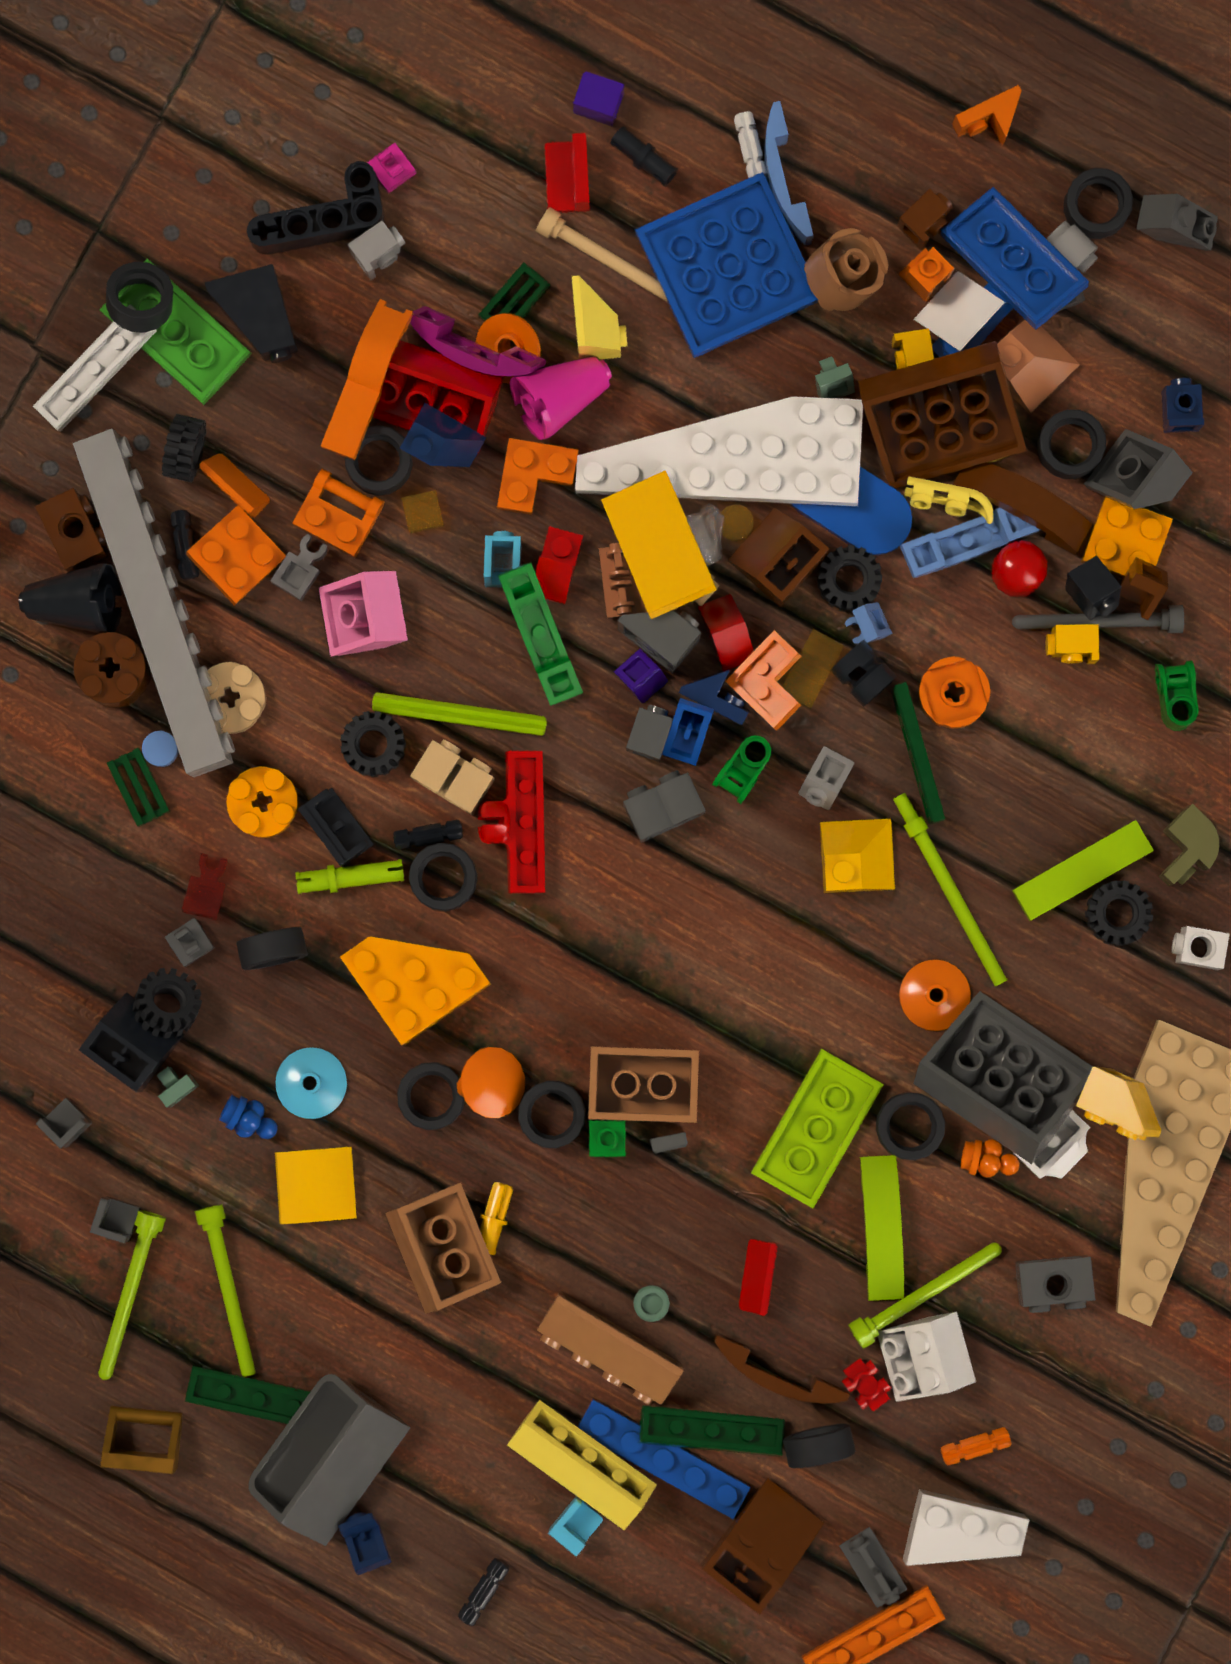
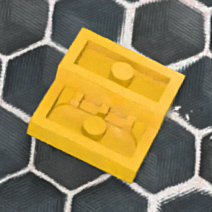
(315, 1185)

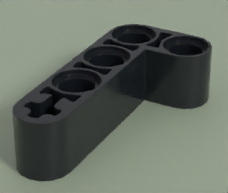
(315, 216)

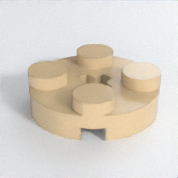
(251, 691)

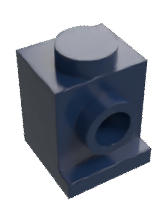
(1179, 418)

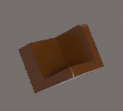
(1144, 586)

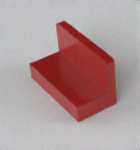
(567, 174)

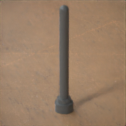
(1168, 619)

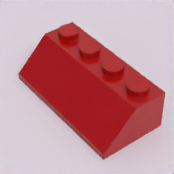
(431, 378)

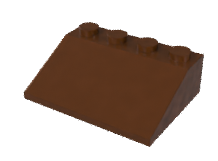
(942, 415)

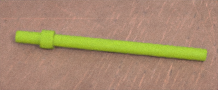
(916, 828)

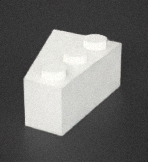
(961, 1530)

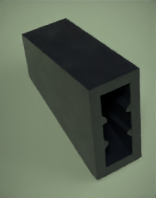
(257, 310)

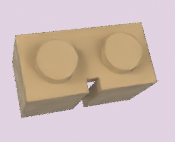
(452, 776)

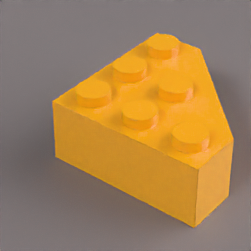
(413, 982)

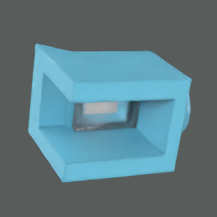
(500, 556)

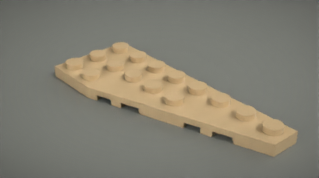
(1170, 1173)

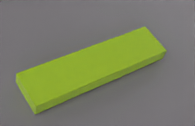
(1082, 870)

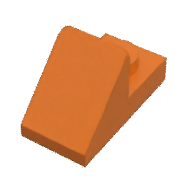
(996, 110)

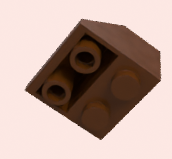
(779, 556)

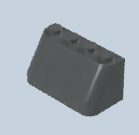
(326, 1458)

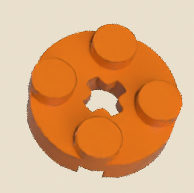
(942, 709)

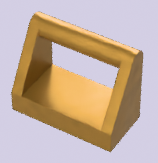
(142, 1460)

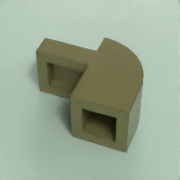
(1198, 843)

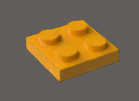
(1125, 534)

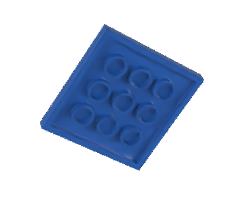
(727, 264)

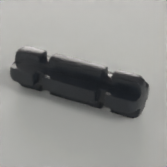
(183, 542)
(428, 834)
(483, 1592)

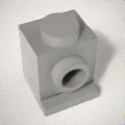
(376, 248)

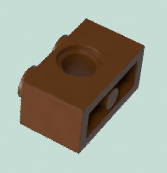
(58, 515)

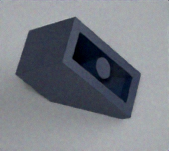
(441, 439)

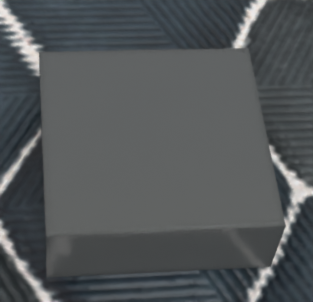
(669, 1142)

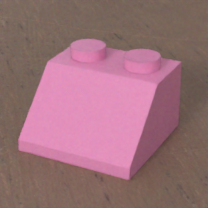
(363, 613)

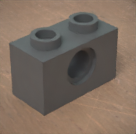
(1077, 1278)

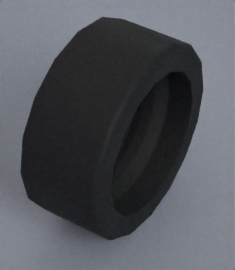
(1110, 179)
(139, 274)
(1081, 419)
(400, 476)
(426, 856)
(272, 948)
(404, 1096)
(937, 1127)
(531, 1131)
(819, 1446)

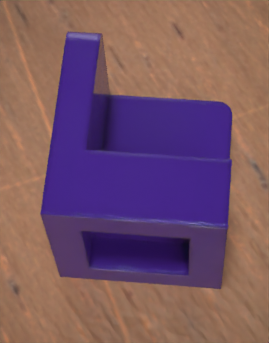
(598, 98)

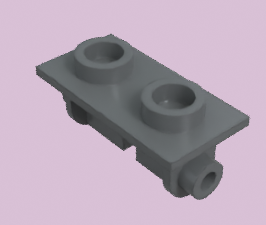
(873, 1567)

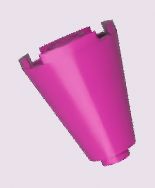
(558, 393)

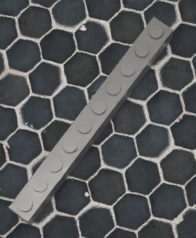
(153, 602)

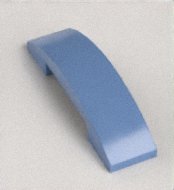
(796, 214)
(963, 542)

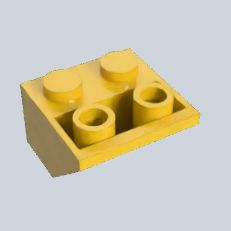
(1121, 1101)

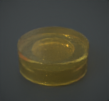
(737, 522)

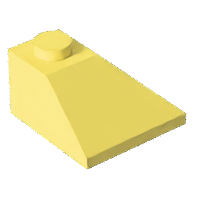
(596, 324)

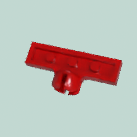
(519, 822)

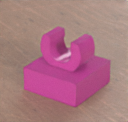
(392, 168)

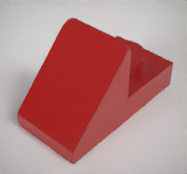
(558, 563)

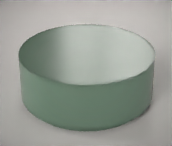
(651, 1303)

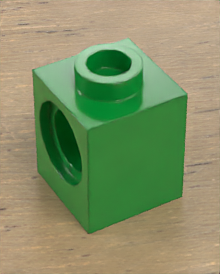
(606, 1138)

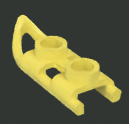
(956, 501)

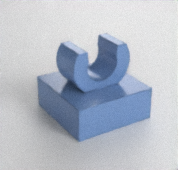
(871, 622)

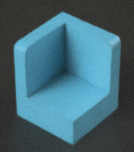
(575, 1525)

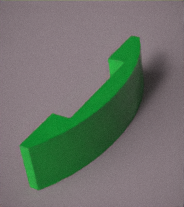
(540, 634)

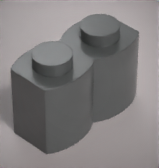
(663, 806)

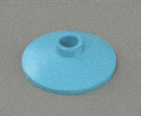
(330, 1083)

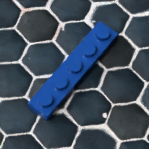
(666, 1462)

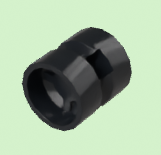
(873, 682)

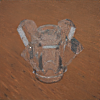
(707, 531)

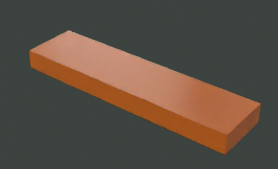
(880, 1632)

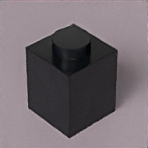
(1093, 588)

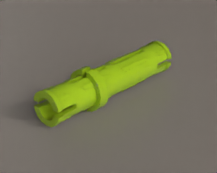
(349, 876)

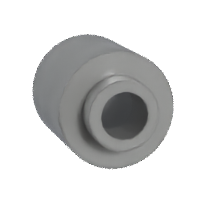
(1074, 246)

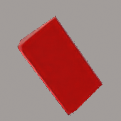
(758, 1276)

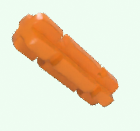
(976, 1446)

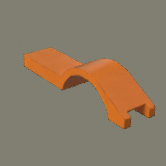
(365, 380)

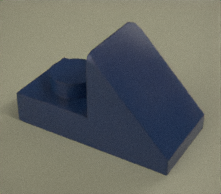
(706, 692)

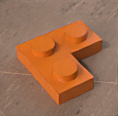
(526, 465)
(759, 676)

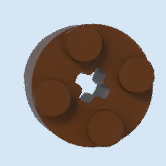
(97, 655)

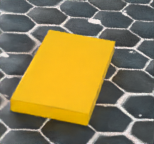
(658, 544)

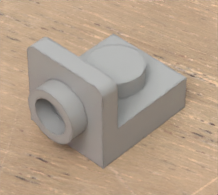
(826, 778)

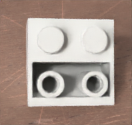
(926, 1357)

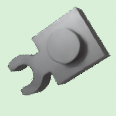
(296, 572)

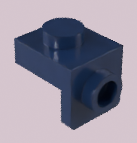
(365, 1542)

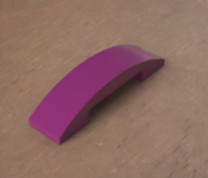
(437, 332)

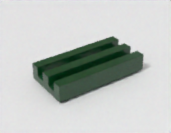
(509, 285)
(125, 761)

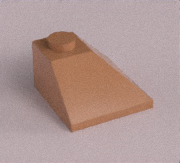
(1034, 364)

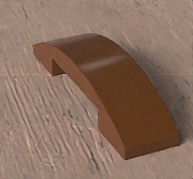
(1028, 502)
(819, 1391)

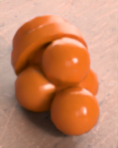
(987, 1159)

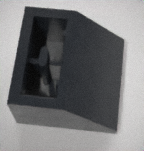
(126, 1048)

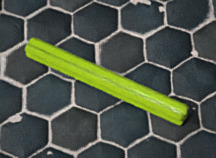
(459, 714)

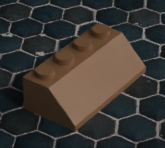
(609, 1348)

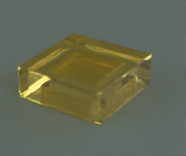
(422, 511)

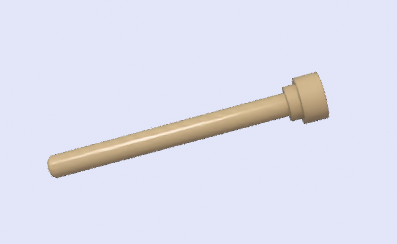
(554, 226)

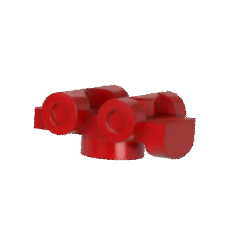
(861, 1378)

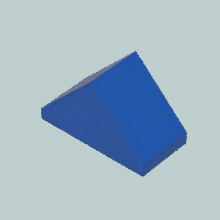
(688, 731)

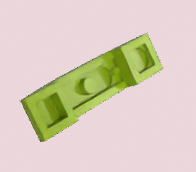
(882, 1227)

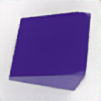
(641, 676)

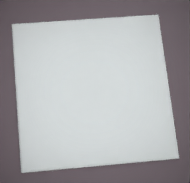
(959, 310)

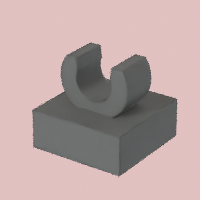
(189, 942)

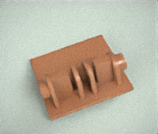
(618, 584)

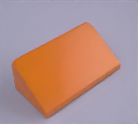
(235, 484)

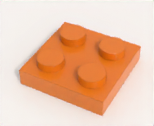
(236, 555)

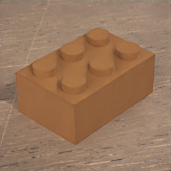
(643, 1084)

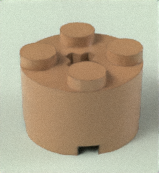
(846, 270)

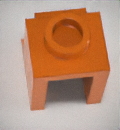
(926, 272)

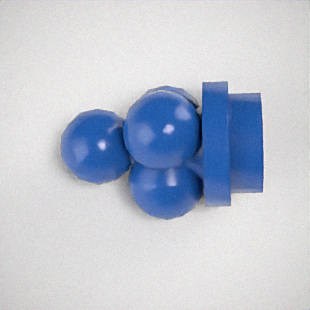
(247, 1118)

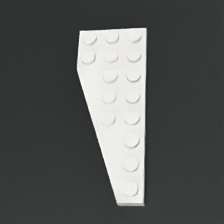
(767, 453)

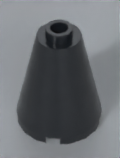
(75, 599)

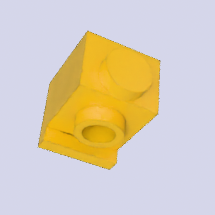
(914, 347)
(1074, 643)

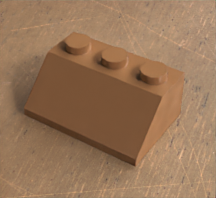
(443, 1248)

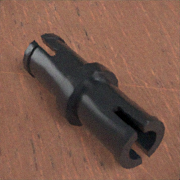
(644, 156)

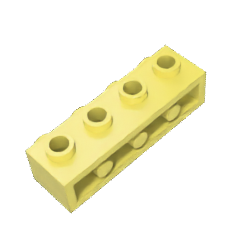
(582, 1465)

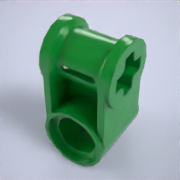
(1177, 687)
(742, 770)

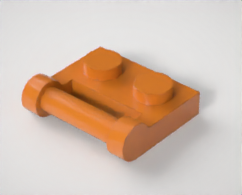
(332, 523)

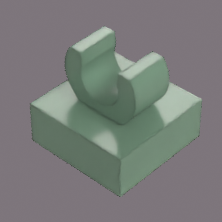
(834, 380)
(176, 1087)

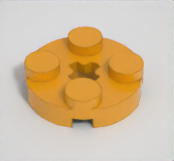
(279, 813)

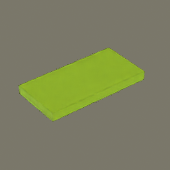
(817, 1128)

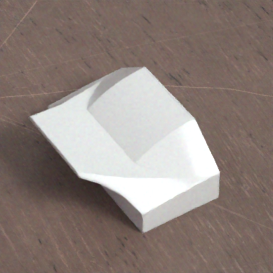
(1063, 1150)

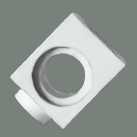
(1216, 947)

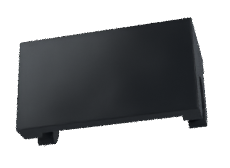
(336, 827)

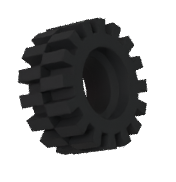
(184, 448)
(849, 557)
(373, 722)
(1140, 913)
(162, 1020)

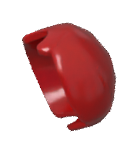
(1019, 568)

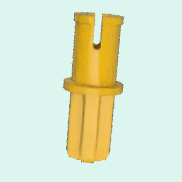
(495, 1215)

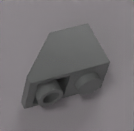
(1177, 221)

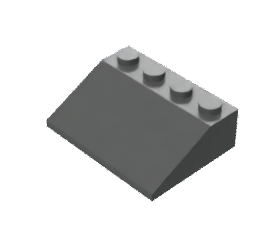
(1003, 1077)

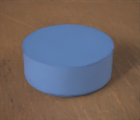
(160, 748)

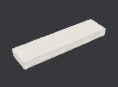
(89, 374)

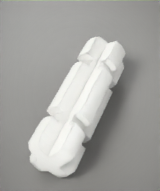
(750, 144)

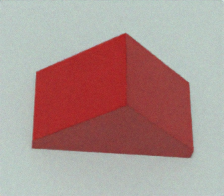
(726, 631)

